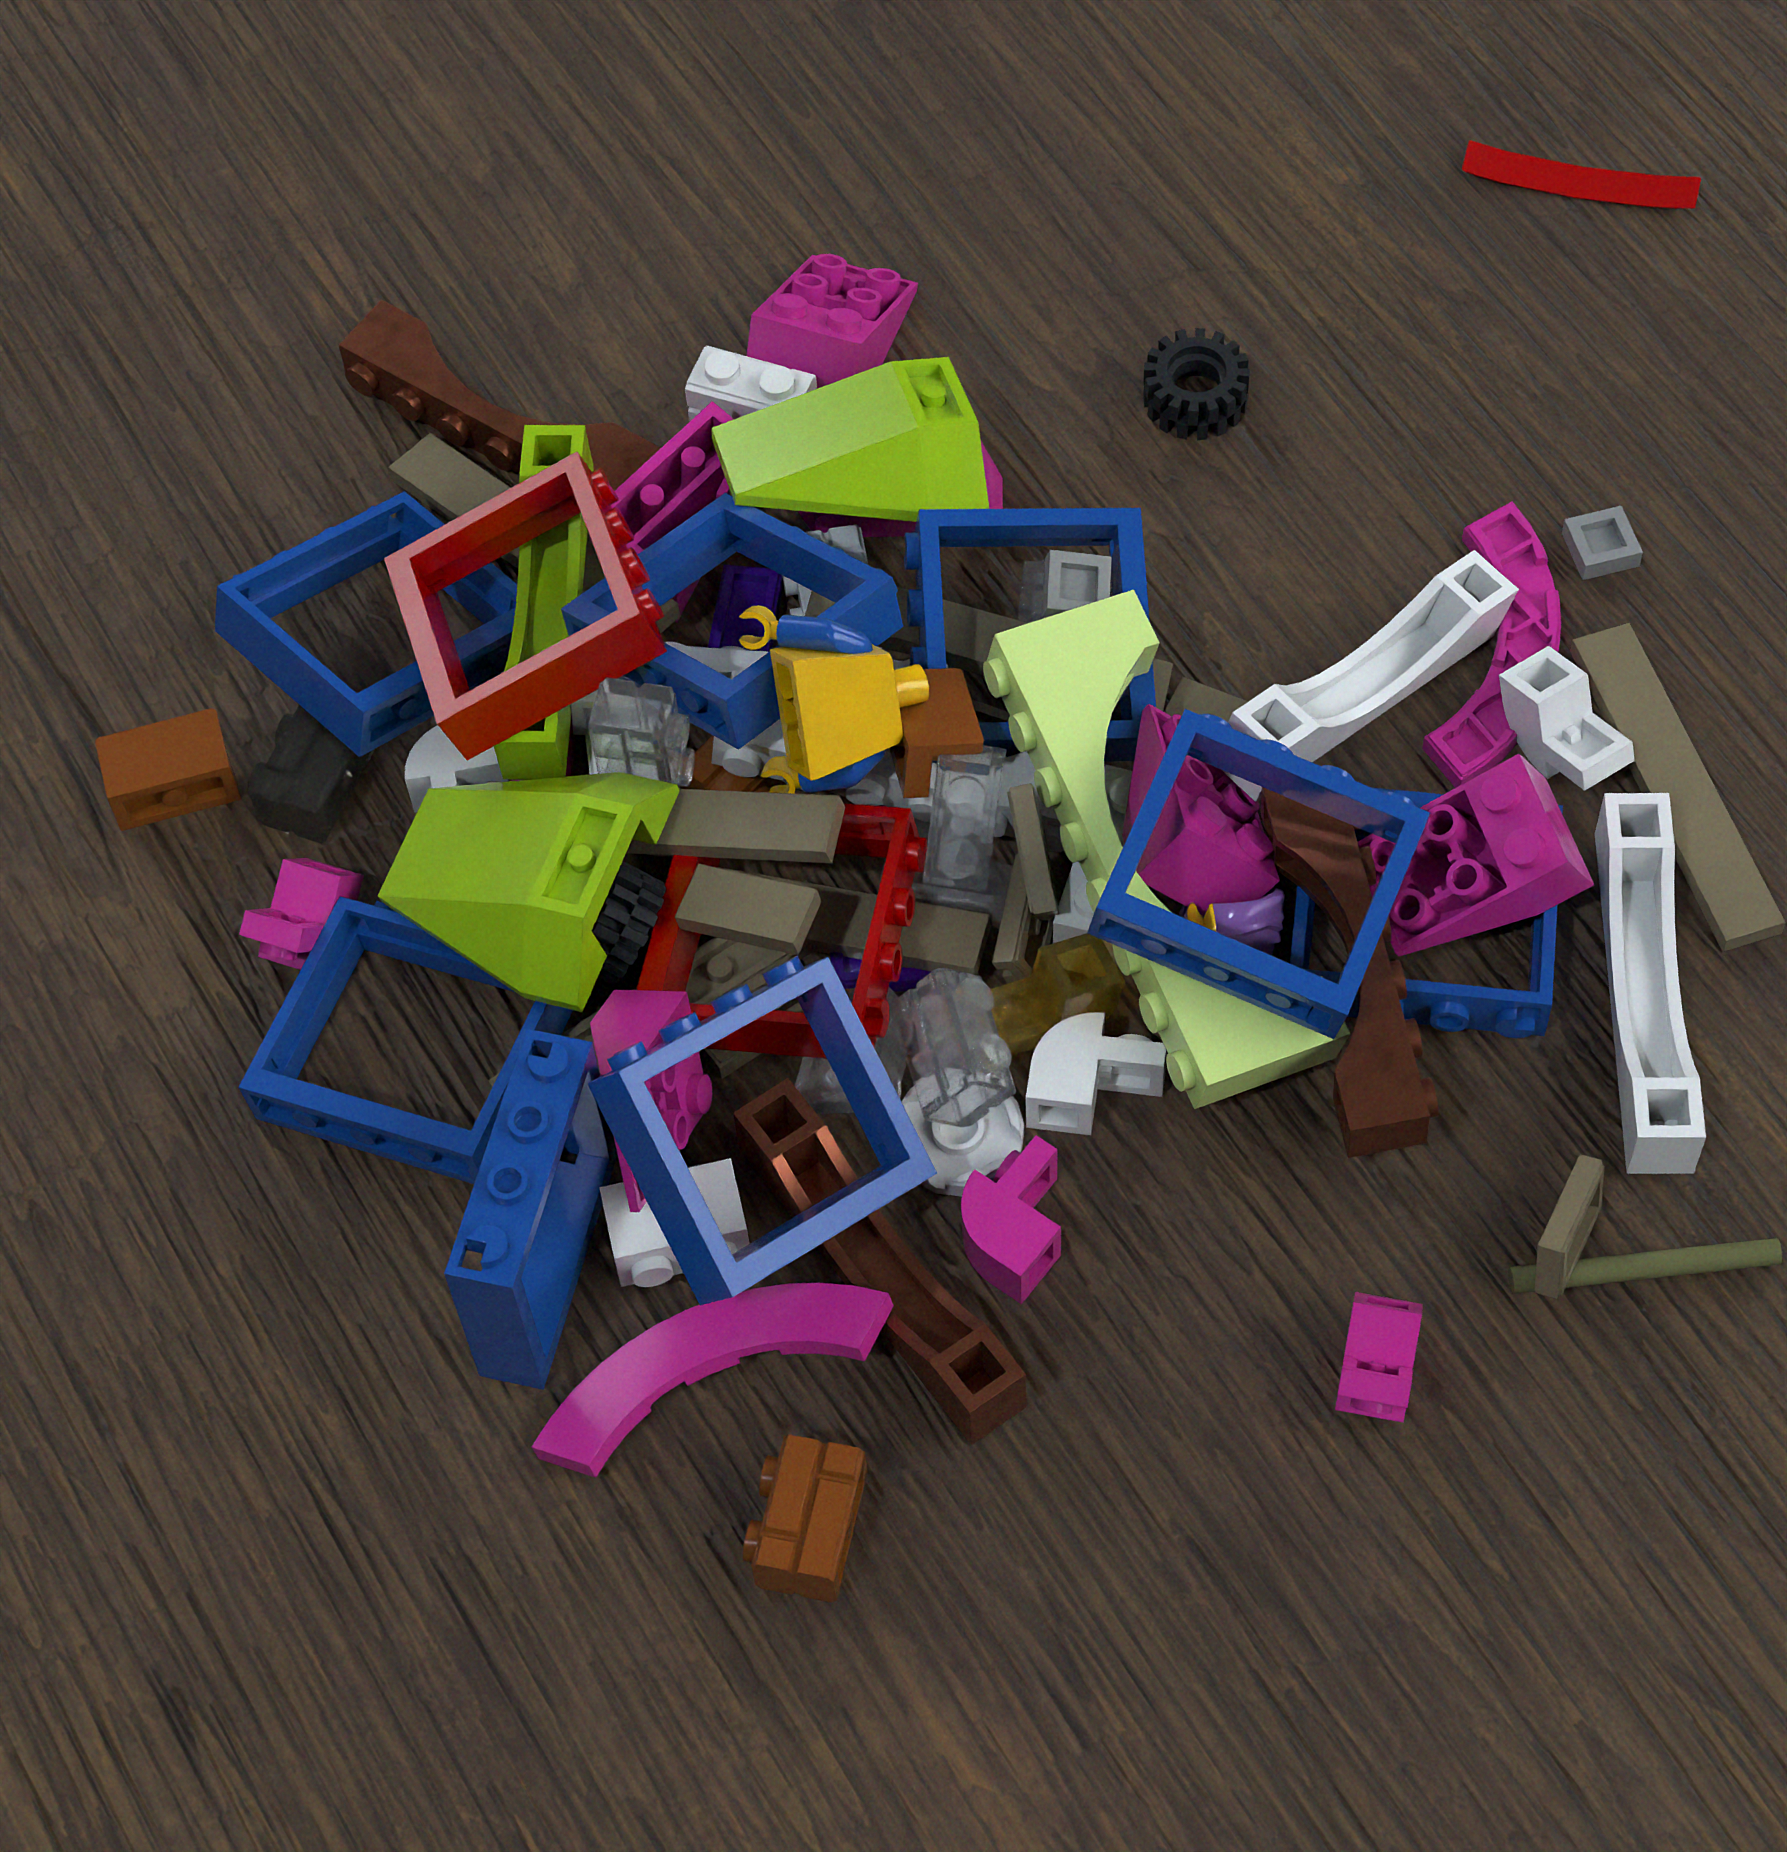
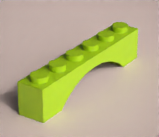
(547, 581)

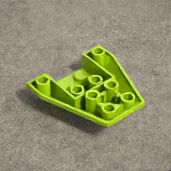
(861, 446)
(523, 872)

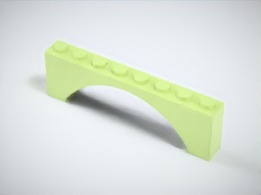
(1060, 692)

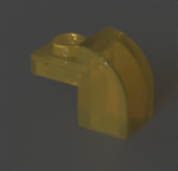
(1064, 982)

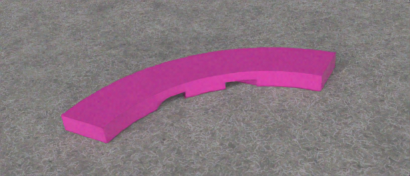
(1479, 731)
(697, 1344)

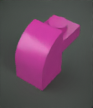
(299, 909)
(1001, 1229)
(1379, 1357)

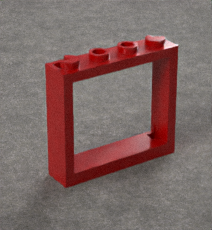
(565, 670)
(863, 832)

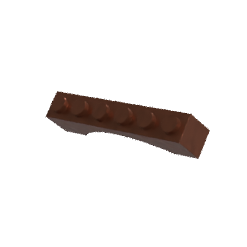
(397, 362)
(1377, 1080)
(931, 1330)

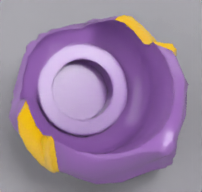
(1249, 922)

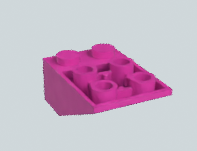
(831, 319)
(1208, 833)
(1483, 860)
(680, 1091)

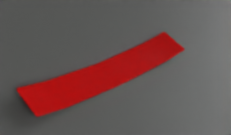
(1580, 181)

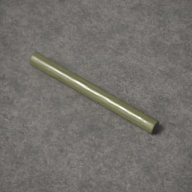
(1659, 1264)

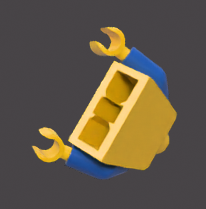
(833, 700)

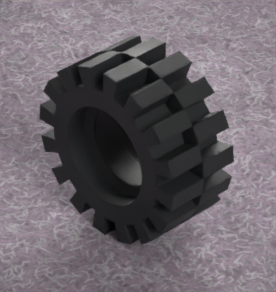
(1196, 358)
(626, 919)

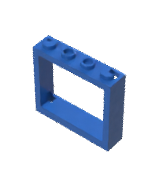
(1028, 527)
(337, 553)
(748, 703)
(1220, 959)
(1456, 1005)
(282, 1100)
(665, 1178)
(532, 1211)

